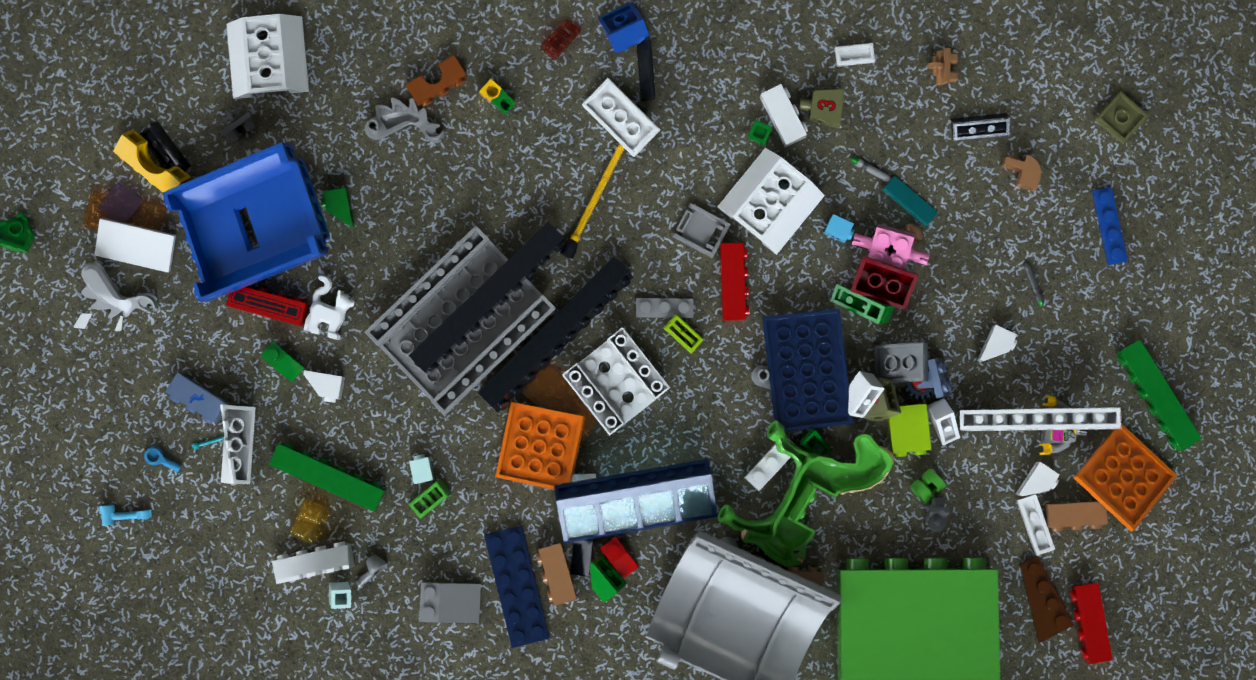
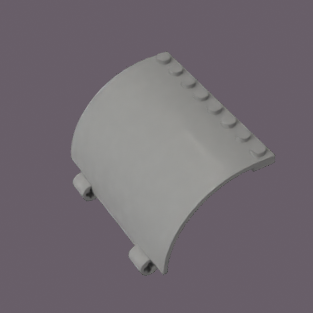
(758, 609)

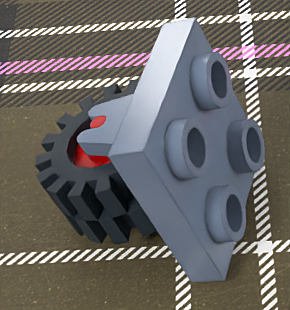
(936, 384)

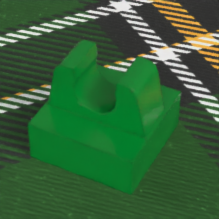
(759, 132)

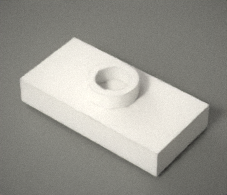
(854, 54)

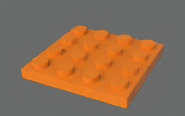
(539, 446)
(1125, 477)

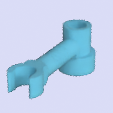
(109, 515)

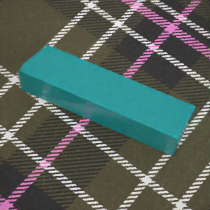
(910, 201)

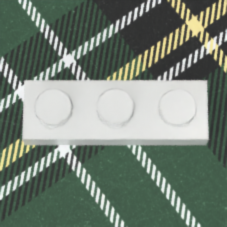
(1035, 524)

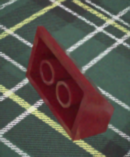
(883, 282)

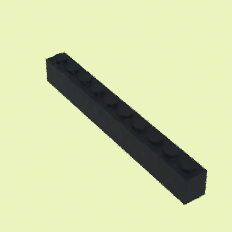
(487, 298)
(555, 335)

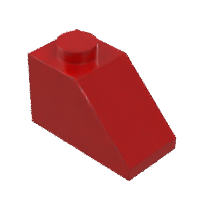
(619, 557)

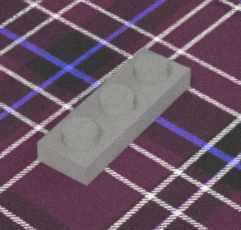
(663, 307)

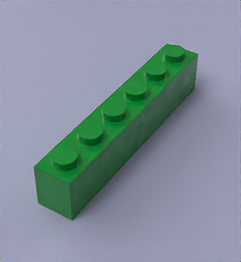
(1158, 396)
(327, 477)

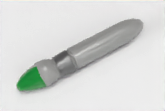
(871, 169)

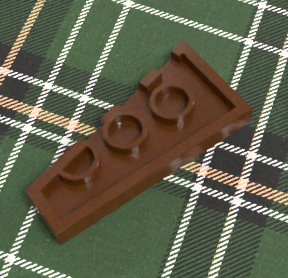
(1045, 605)

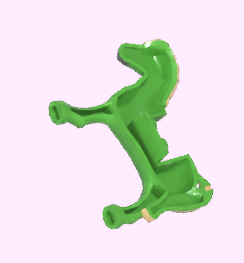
(782, 530)

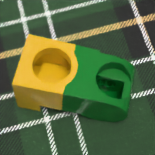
(497, 97)

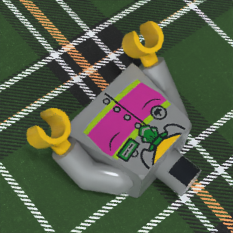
(1057, 440)

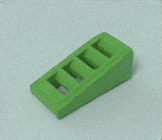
(441, 487)

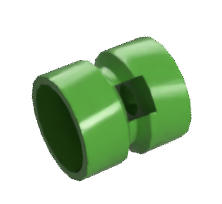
(924, 492)

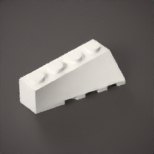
(238, 443)
(313, 563)

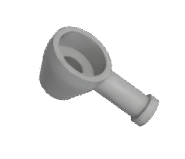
(375, 566)

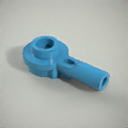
(155, 456)

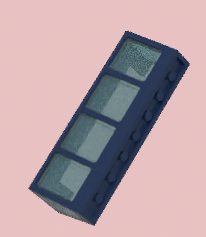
(635, 500)

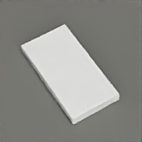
(620, 117)
(135, 245)

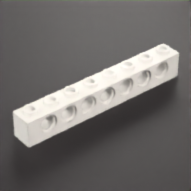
(1040, 419)

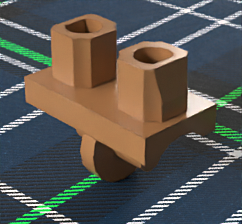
(941, 66)

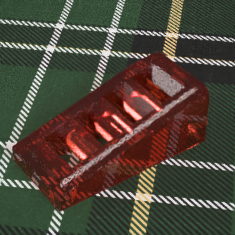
(549, 50)

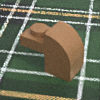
(1028, 170)

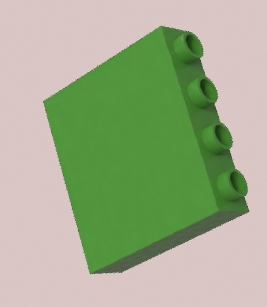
(918, 621)

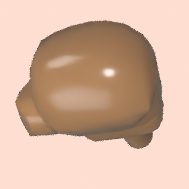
(916, 230)

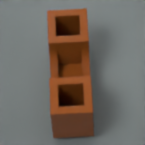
(452, 76)

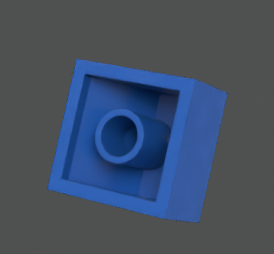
(624, 27)

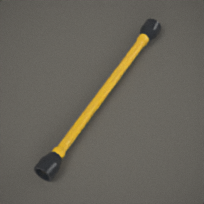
(571, 244)

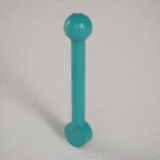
(196, 445)

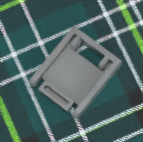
(698, 229)

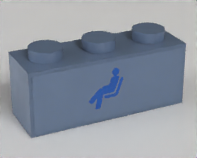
(196, 398)

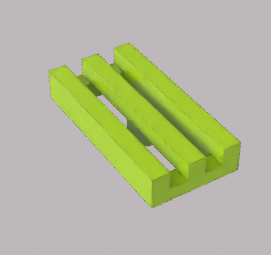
(671, 323)

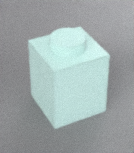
(421, 469)
(339, 595)

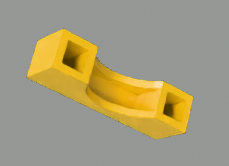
(134, 151)

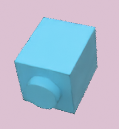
(839, 229)

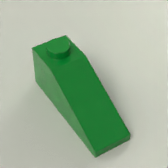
(861, 305)

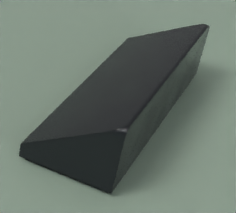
(645, 70)
(980, 126)
(164, 147)
(582, 557)

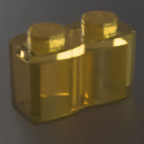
(309, 521)

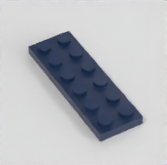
(516, 586)

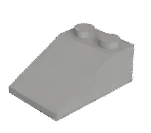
(449, 602)

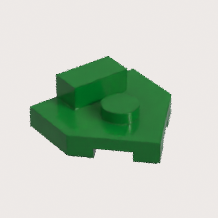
(16, 234)

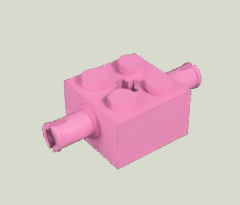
(889, 236)

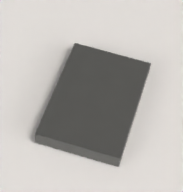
(902, 362)

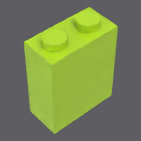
(909, 431)

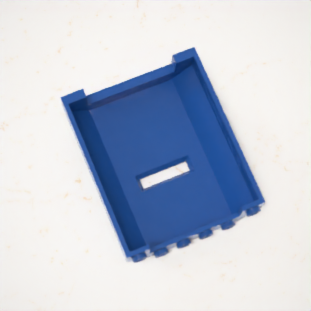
(281, 210)

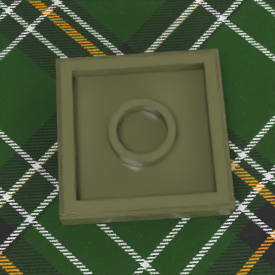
(1121, 117)

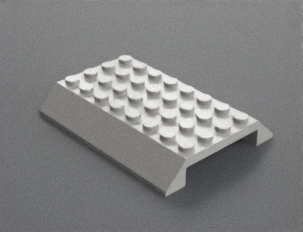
(435, 299)

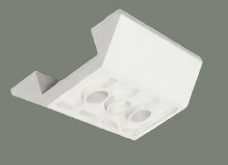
(281, 52)
(783, 208)
(628, 373)

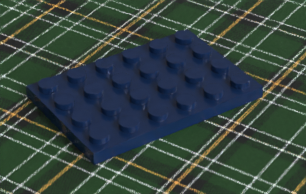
(807, 369)

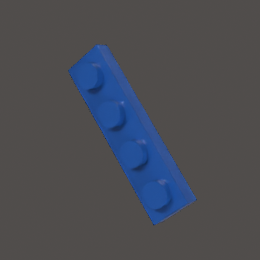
(1109, 226)

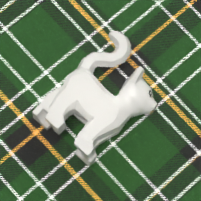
(326, 313)

